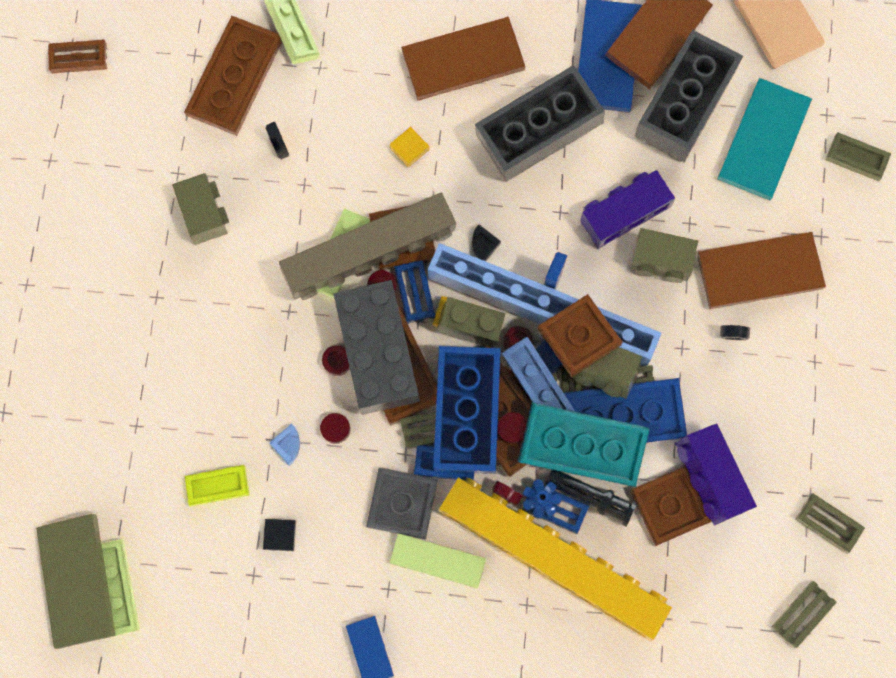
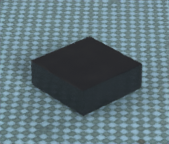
(279, 535)

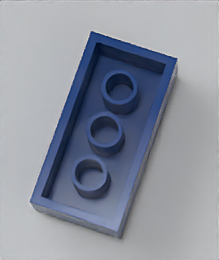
(467, 410)

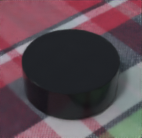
(735, 332)

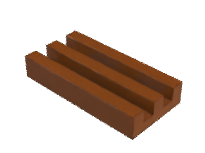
(98, 58)

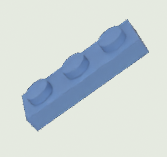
(535, 375)

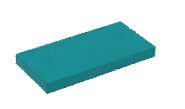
(764, 139)
(583, 444)

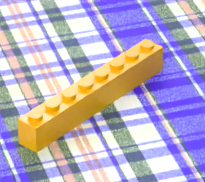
(555, 559)

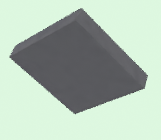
(402, 503)

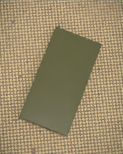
(75, 581)

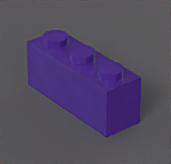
(626, 208)
(715, 474)

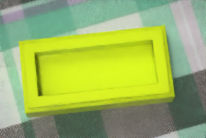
(217, 485)

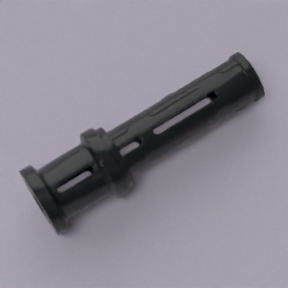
(607, 498)

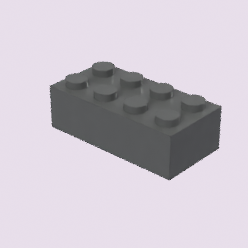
(688, 95)
(540, 123)
(376, 347)

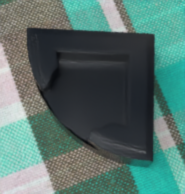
(277, 140)
(484, 243)

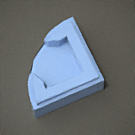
(287, 444)

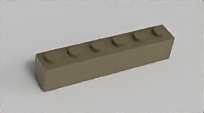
(368, 246)

